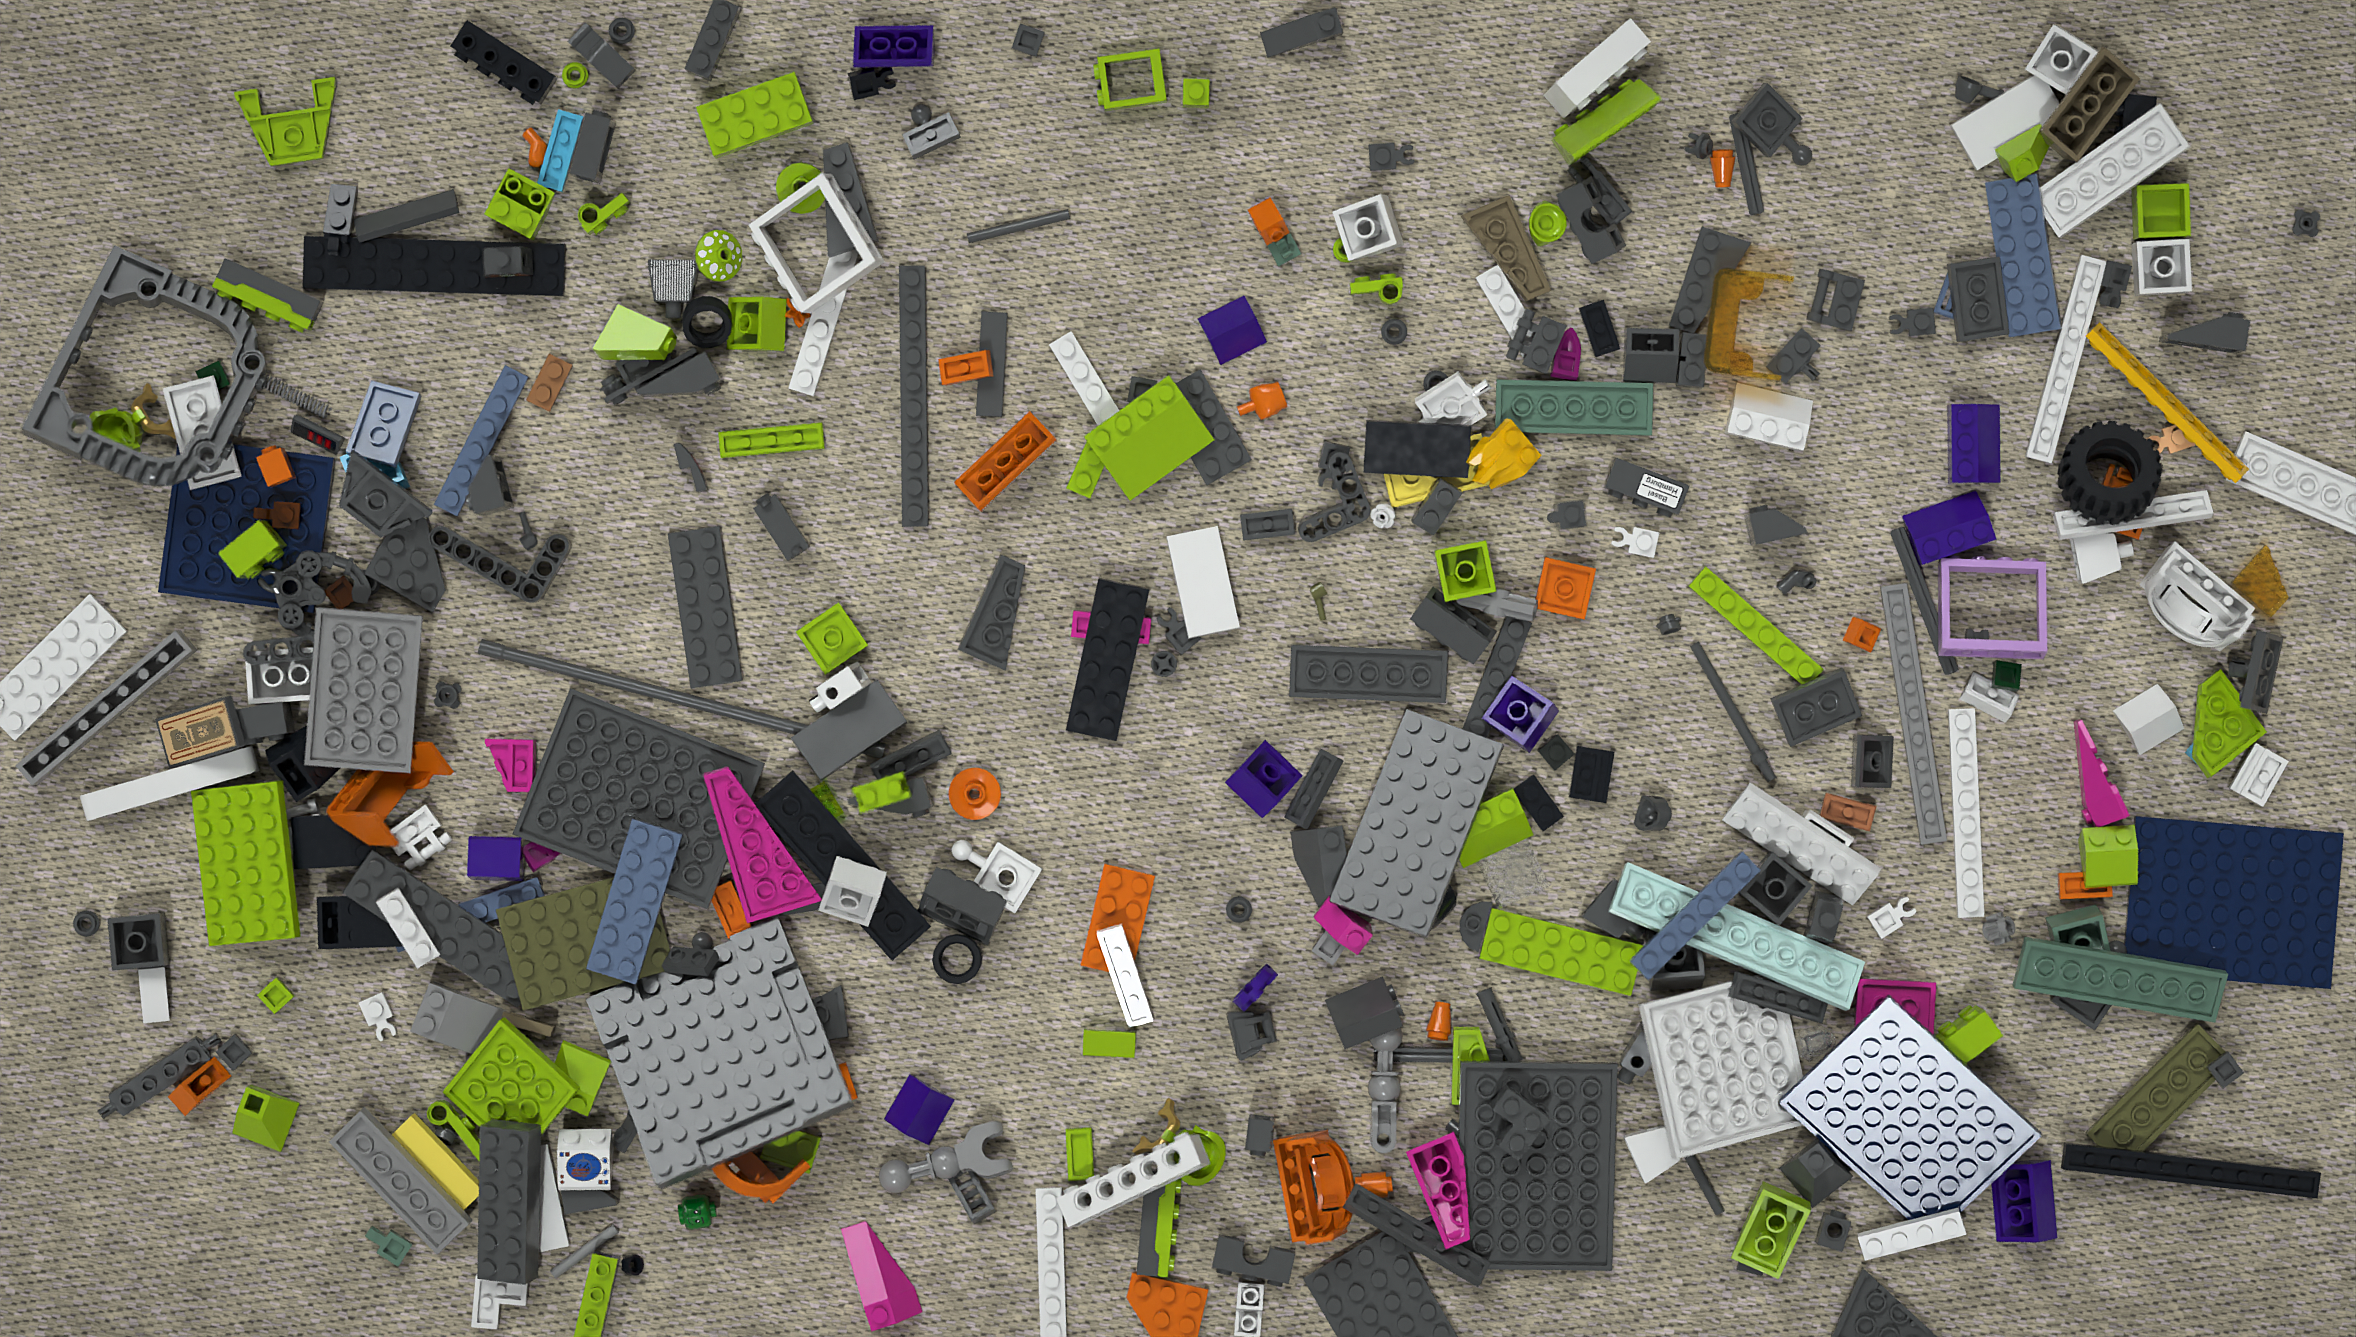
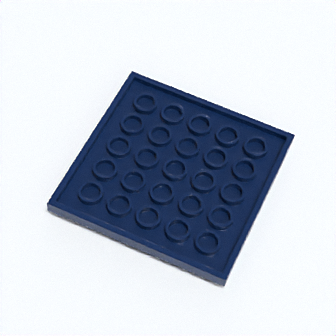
(215, 515)

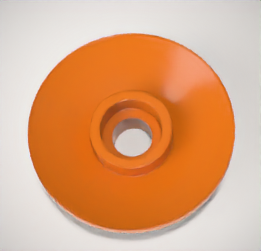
(988, 793)

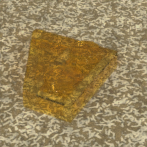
(2262, 583)

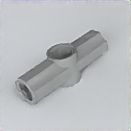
(1503, 604)

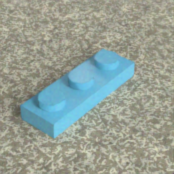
(560, 150)

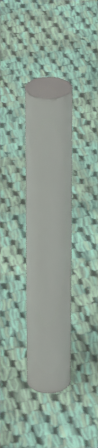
(584, 1251)

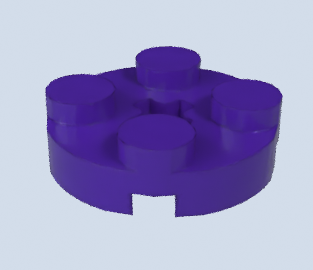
(1255, 987)

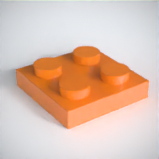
(1565, 588)

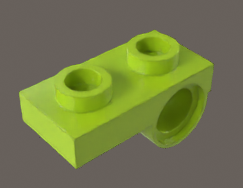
(616, 208)
(1364, 285)

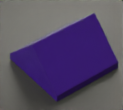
(1232, 330)
(495, 858)
(918, 1110)

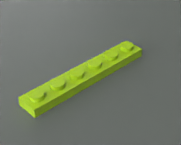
(1755, 627)

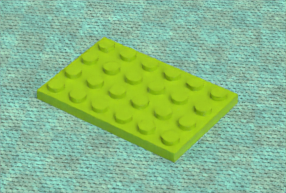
(245, 863)

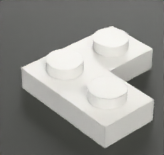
(489, 1297)

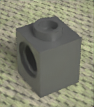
(1834, 1242)

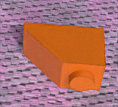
(199, 1086)

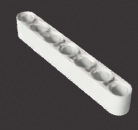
(169, 783)

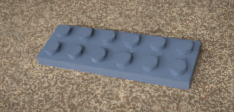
(2024, 255)
(634, 901)

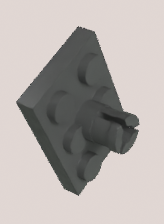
(2258, 671)

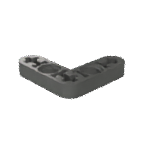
(1344, 508)

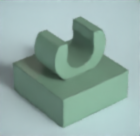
(1284, 250)

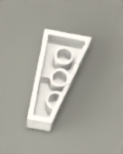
(1597, 68)

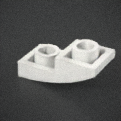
(153, 994)
(1249, 1310)

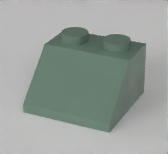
(2079, 927)

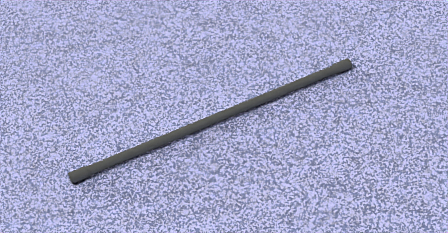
(500, 652)

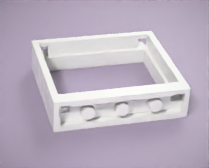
(851, 224)

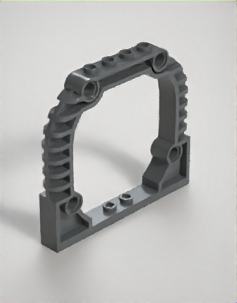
(124, 280)

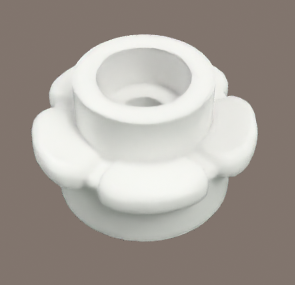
(1386, 510)

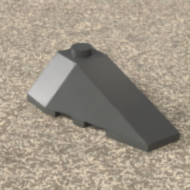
(1320, 858)

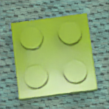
(832, 638)

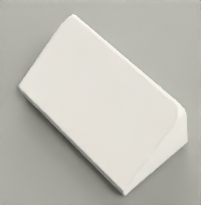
(1993, 701)

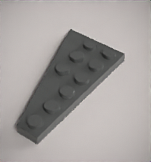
(1876, 1313)

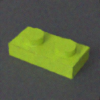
(1086, 473)

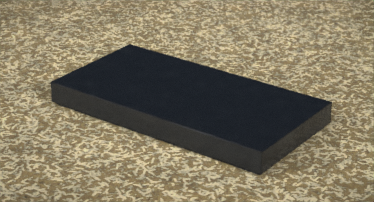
(1417, 448)

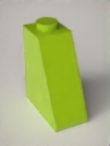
(634, 337)

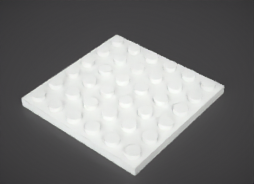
(1719, 1067)

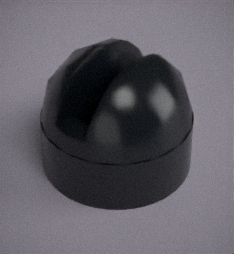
(638, 1265)

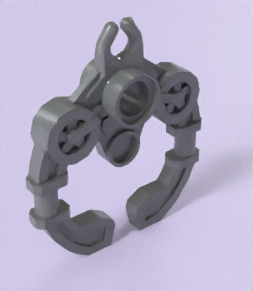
(308, 592)

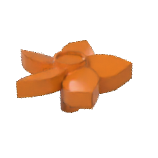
(798, 317)

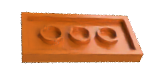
(1120, 900)

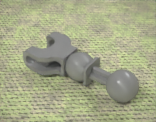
(1384, 1090)
(948, 1161)

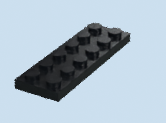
(1107, 659)

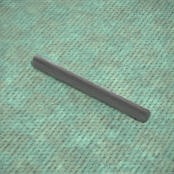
(1921, 594)

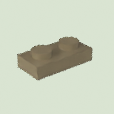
(538, 1028)

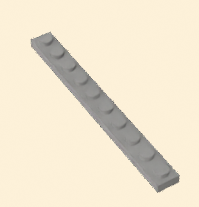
(1913, 713)

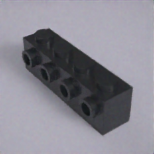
(503, 62)

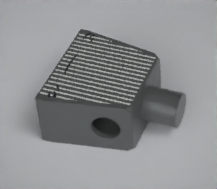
(673, 283)

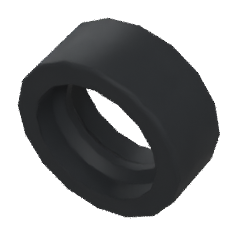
(707, 340)
(957, 978)

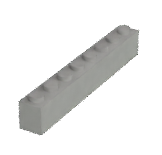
(106, 707)

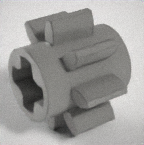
(1998, 928)

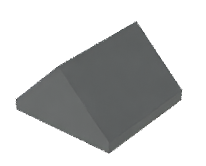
(1872, 761)

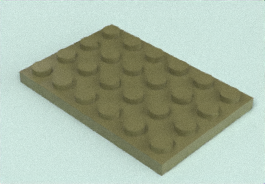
(553, 940)

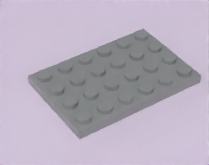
(363, 690)

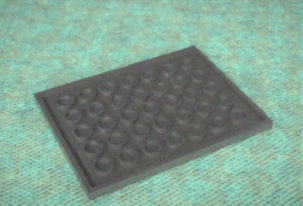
(623, 766)
(1560, 1196)

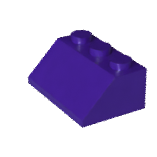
(893, 46)
(1973, 443)
(1948, 528)
(2025, 1203)

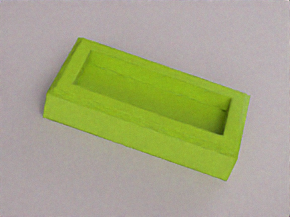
(1079, 1153)

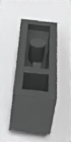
(1302, 32)

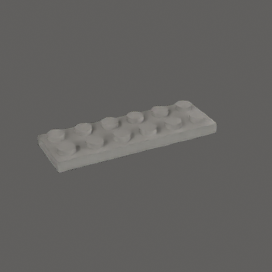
(400, 1180)

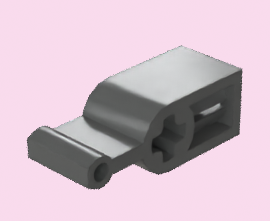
(601, 55)

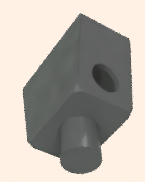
(1598, 914)
(1823, 917)
(1636, 1047)

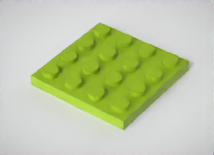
(510, 1081)

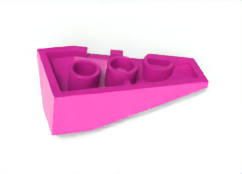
(2099, 797)
(1442, 1179)
(882, 1285)

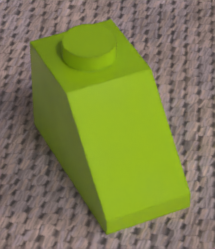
(2023, 154)

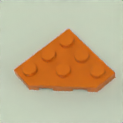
(1167, 1306)

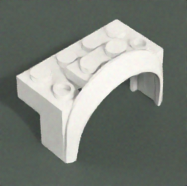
(2183, 618)

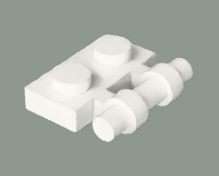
(413, 830)

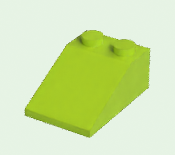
(1771, 1229)

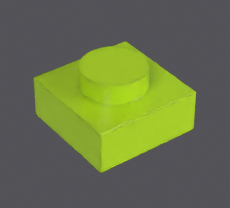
(276, 995)

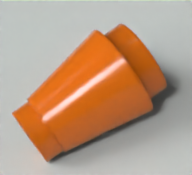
(1722, 167)
(1440, 1022)

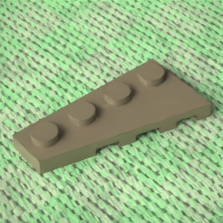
(1506, 241)

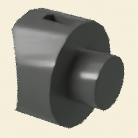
(1652, 814)

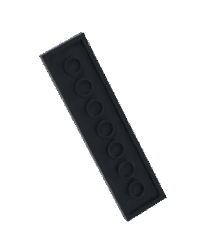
(818, 841)

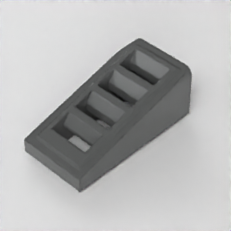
(982, 1214)

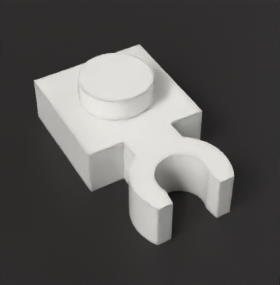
(1640, 542)
(1887, 918)
(376, 1011)

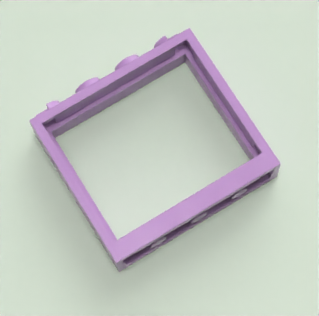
(1991, 648)

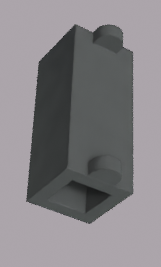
(1568, 515)
(781, 526)

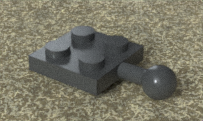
(1768, 122)
(2085, 1011)

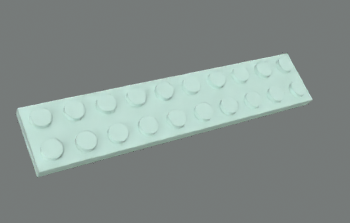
(1742, 939)

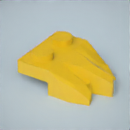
(1503, 456)

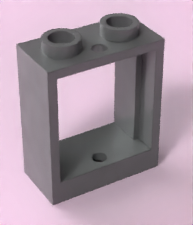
(593, 146)

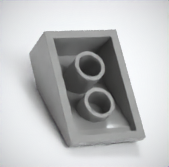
(455, 1018)

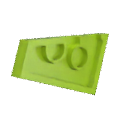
(1466, 1046)

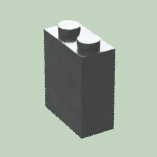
(1365, 1012)

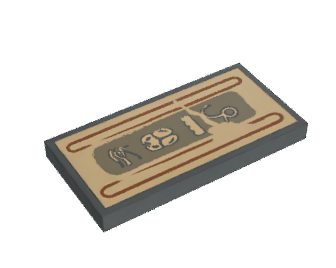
(200, 732)

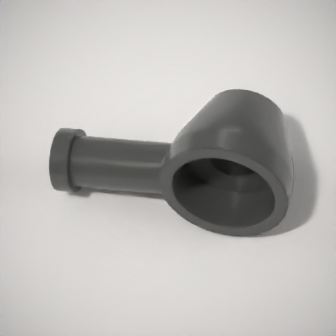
(1968, 89)

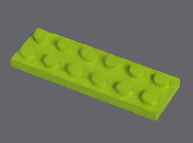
(1560, 951)

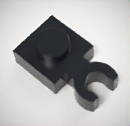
(865, 82)

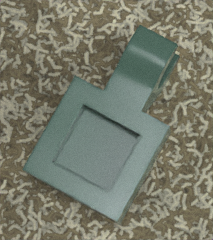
(392, 1247)

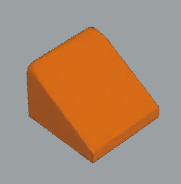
(1861, 634)

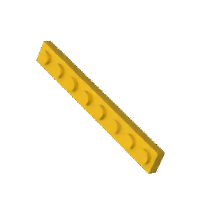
(2173, 409)

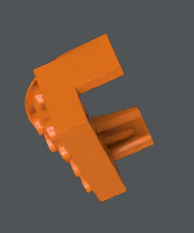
(756, 1178)
(1332, 1181)

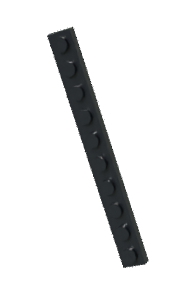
(2190, 1170)

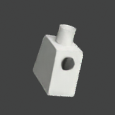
(2098, 555)
(847, 683)
(1650, 1151)

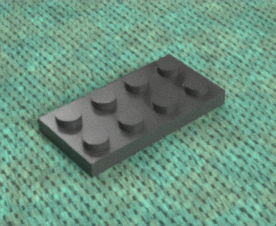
(1227, 449)

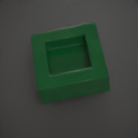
(218, 371)
(2006, 675)

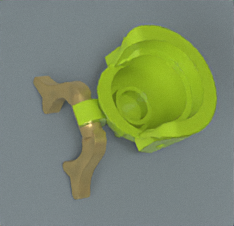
(126, 427)
(1211, 1141)

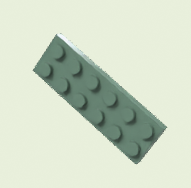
(1575, 407)

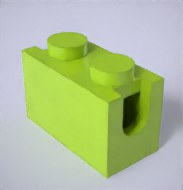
(882, 792)

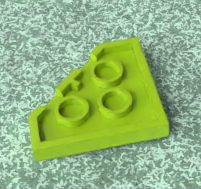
(2221, 725)

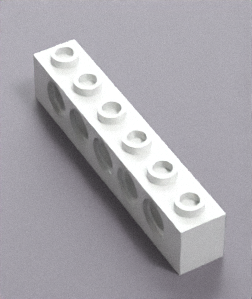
(1191, 1159)

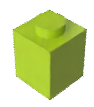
(1196, 93)

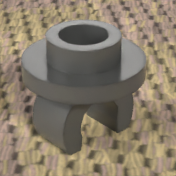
(1703, 145)

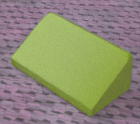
(1109, 1043)

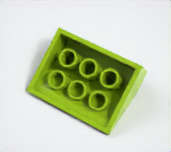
(1604, 121)
(1149, 438)

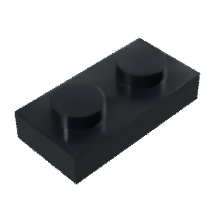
(1599, 328)
(1538, 803)

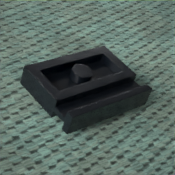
(1591, 774)

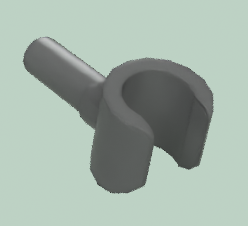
(528, 540)

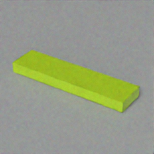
(771, 440)

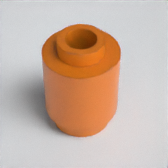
(1376, 1183)

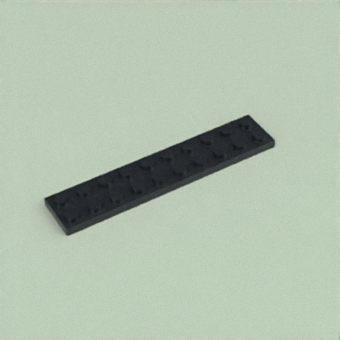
(427, 267)

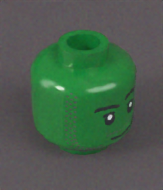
(696, 1211)

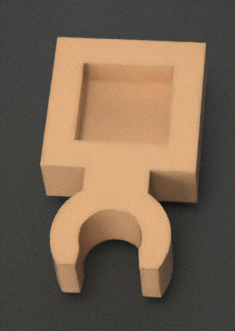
(2172, 439)

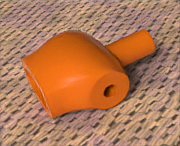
(1265, 401)

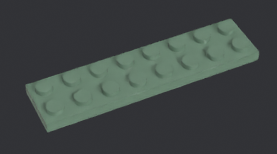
(2120, 979)

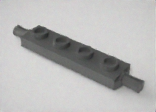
(159, 1076)

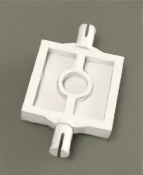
(1453, 402)

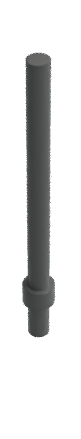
(1758, 755)

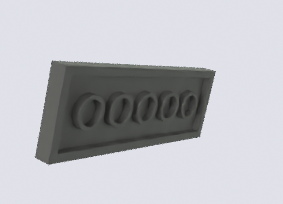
(705, 607)
(1368, 673)

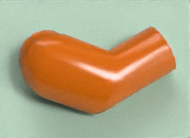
(537, 148)

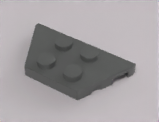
(377, 498)

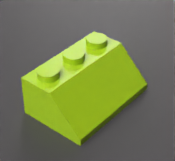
(1496, 827)

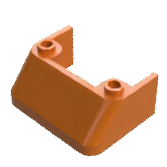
(373, 795)

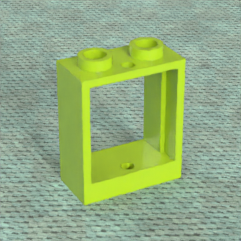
(1157, 73)

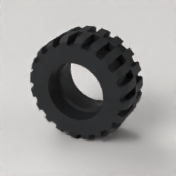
(2114, 443)

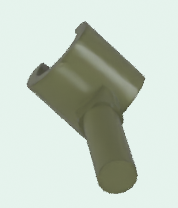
(1318, 591)

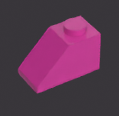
(1344, 926)

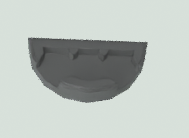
(1474, 923)

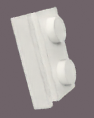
(2258, 774)

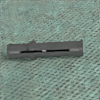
(1503, 1035)

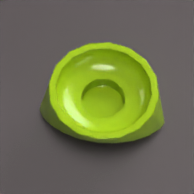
(1546, 223)

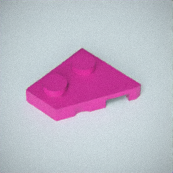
(515, 762)

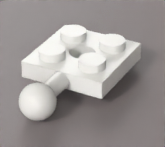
(1000, 859)

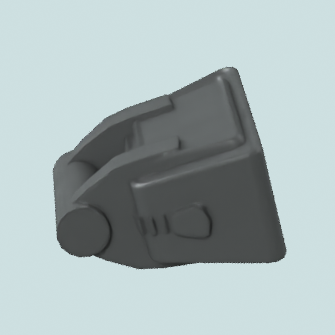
(1245, 1032)

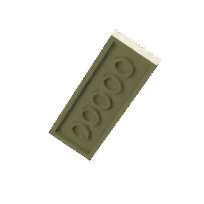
(2159, 1094)

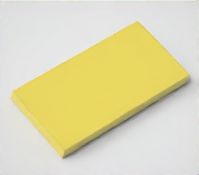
(1414, 488)
(438, 1160)

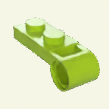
(463, 1126)

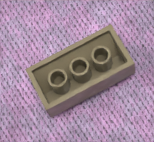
(2088, 105)

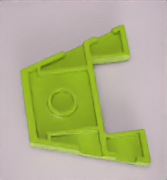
(292, 134)

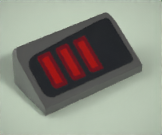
(316, 434)

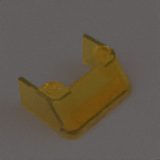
(1727, 290)

